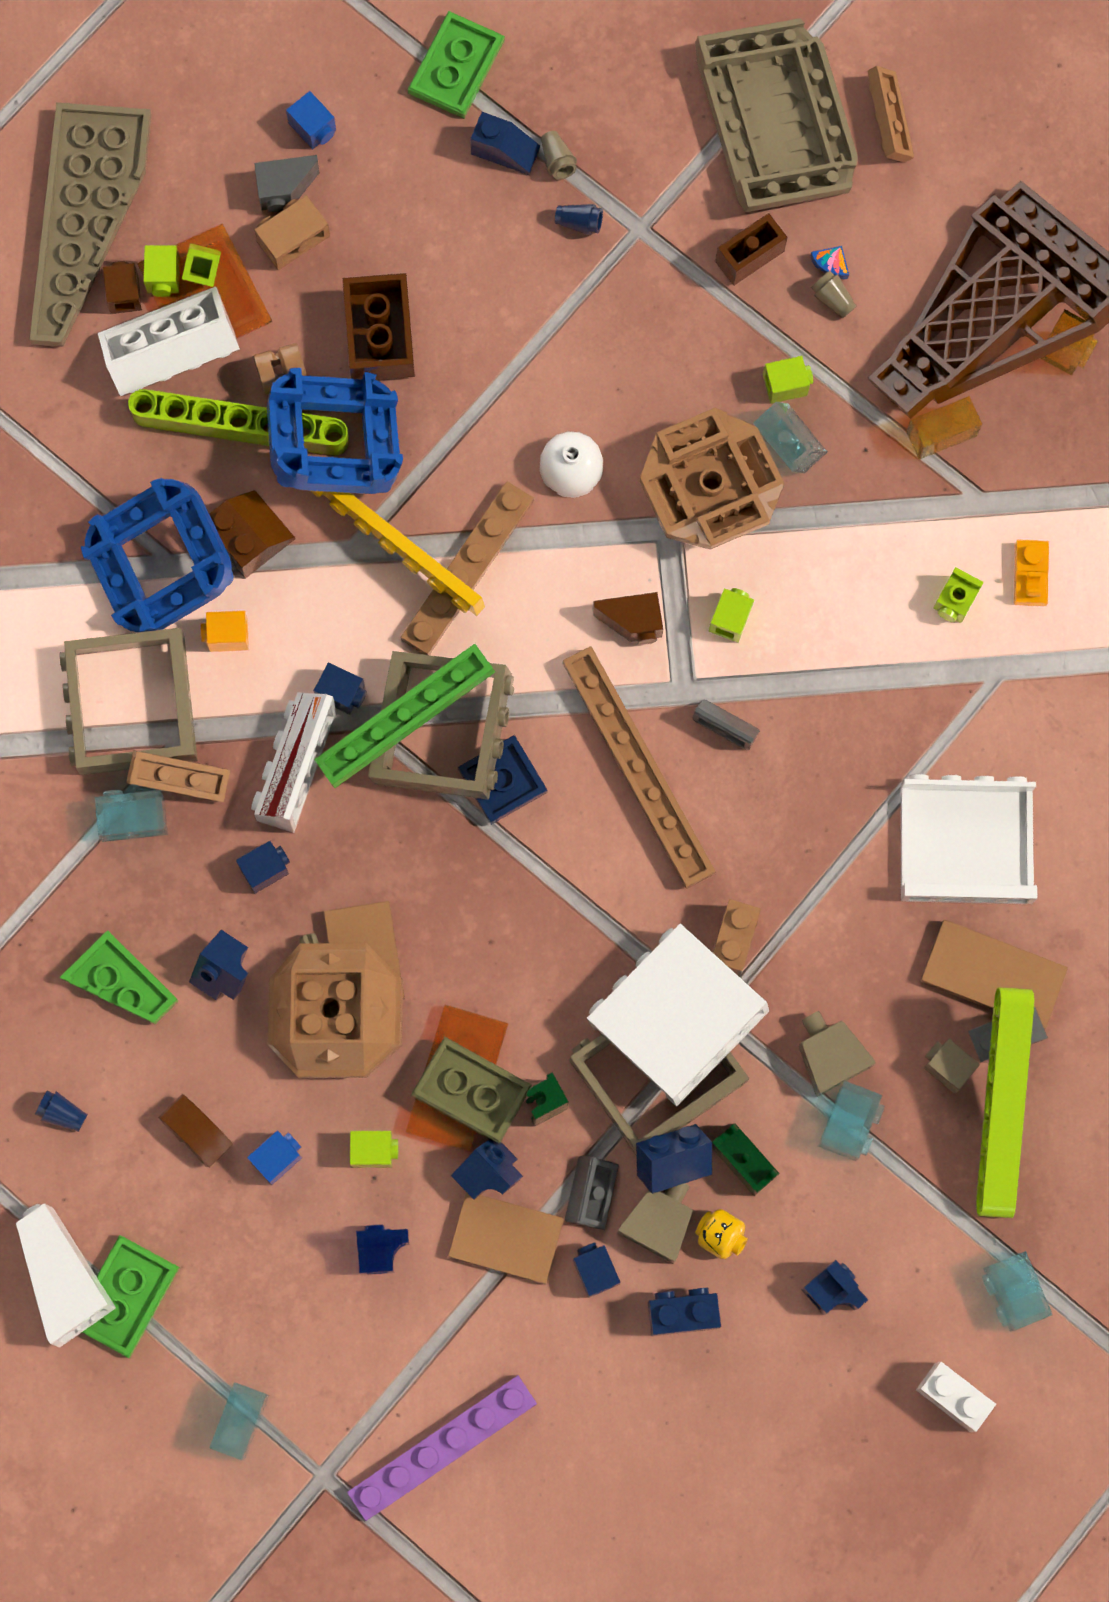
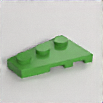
(120, 979)

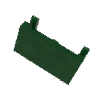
(549, 1099)
(744, 1159)

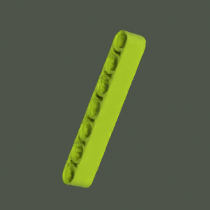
(224, 414)
(1005, 1102)

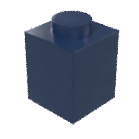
(343, 686)
(263, 866)
(595, 1269)

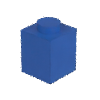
(311, 120)
(276, 1156)

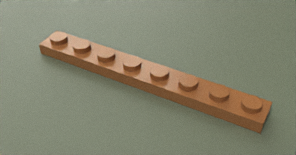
(639, 767)

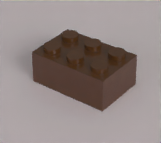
(378, 326)

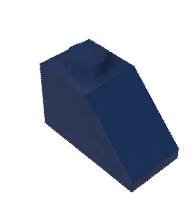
(503, 144)

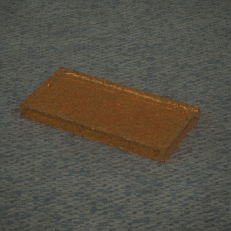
(477, 1034)

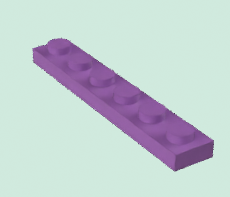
(441, 1448)

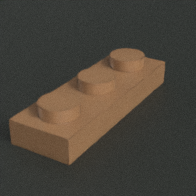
(890, 114)
(178, 776)

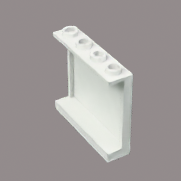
(967, 840)
(678, 1013)

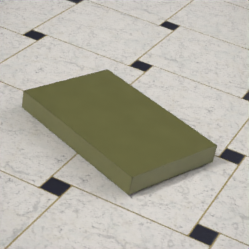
(471, 1090)

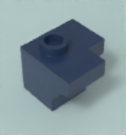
(220, 967)
(488, 1168)
(834, 1287)

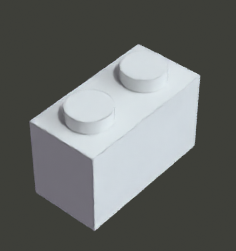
(956, 1397)

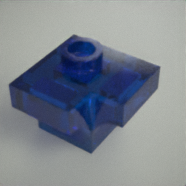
(378, 1248)

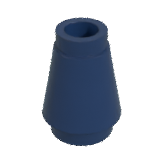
(582, 218)
(60, 1111)

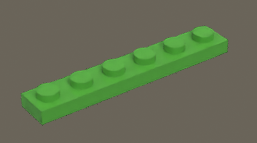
(404, 715)

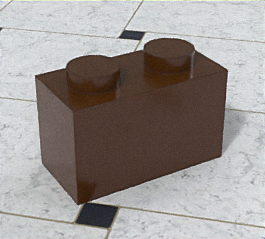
(751, 249)

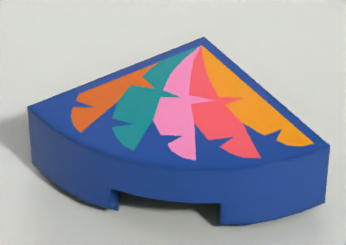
(831, 260)

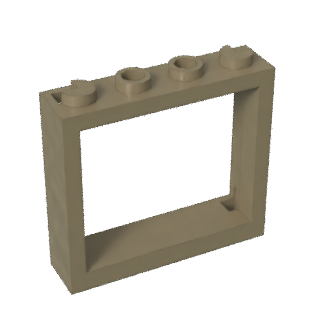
(71, 693)
(491, 746)
(588, 1049)

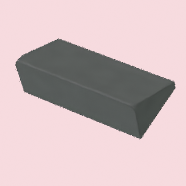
(725, 724)
(591, 1192)

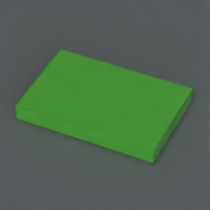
(456, 64)
(136, 1285)

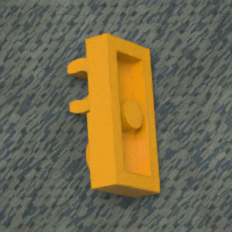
(1031, 572)

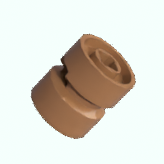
(287, 356)

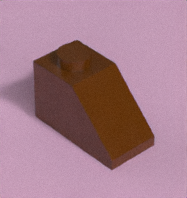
(632, 616)

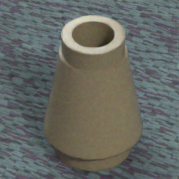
(558, 157)
(834, 294)

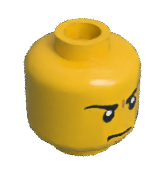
(721, 1234)

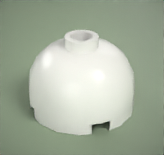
(575, 475)

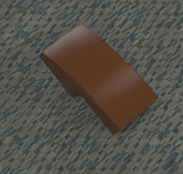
(195, 1130)

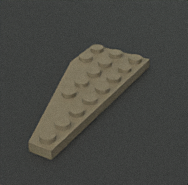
(90, 186)

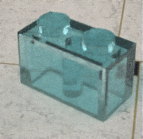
(790, 437)
(131, 814)
(851, 1121)
(1016, 1291)
(239, 1421)

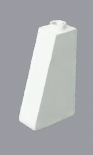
(62, 1280)

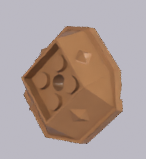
(716, 449)
(368, 1017)

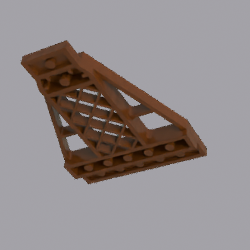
(1036, 241)

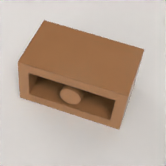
(291, 232)
(736, 934)

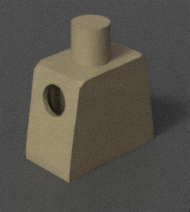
(832, 1054)
(659, 1222)

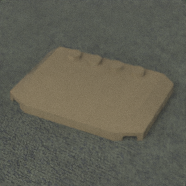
(777, 114)

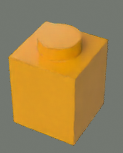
(225, 631)

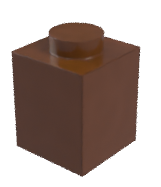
(122, 287)

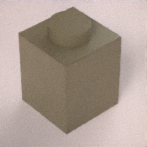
(950, 1065)

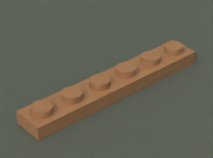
(469, 566)

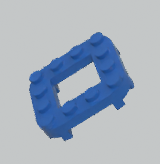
(331, 474)
(211, 560)

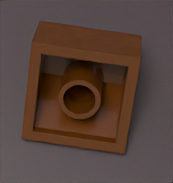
(250, 531)

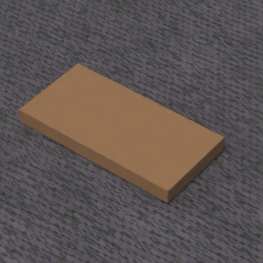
(977, 964)

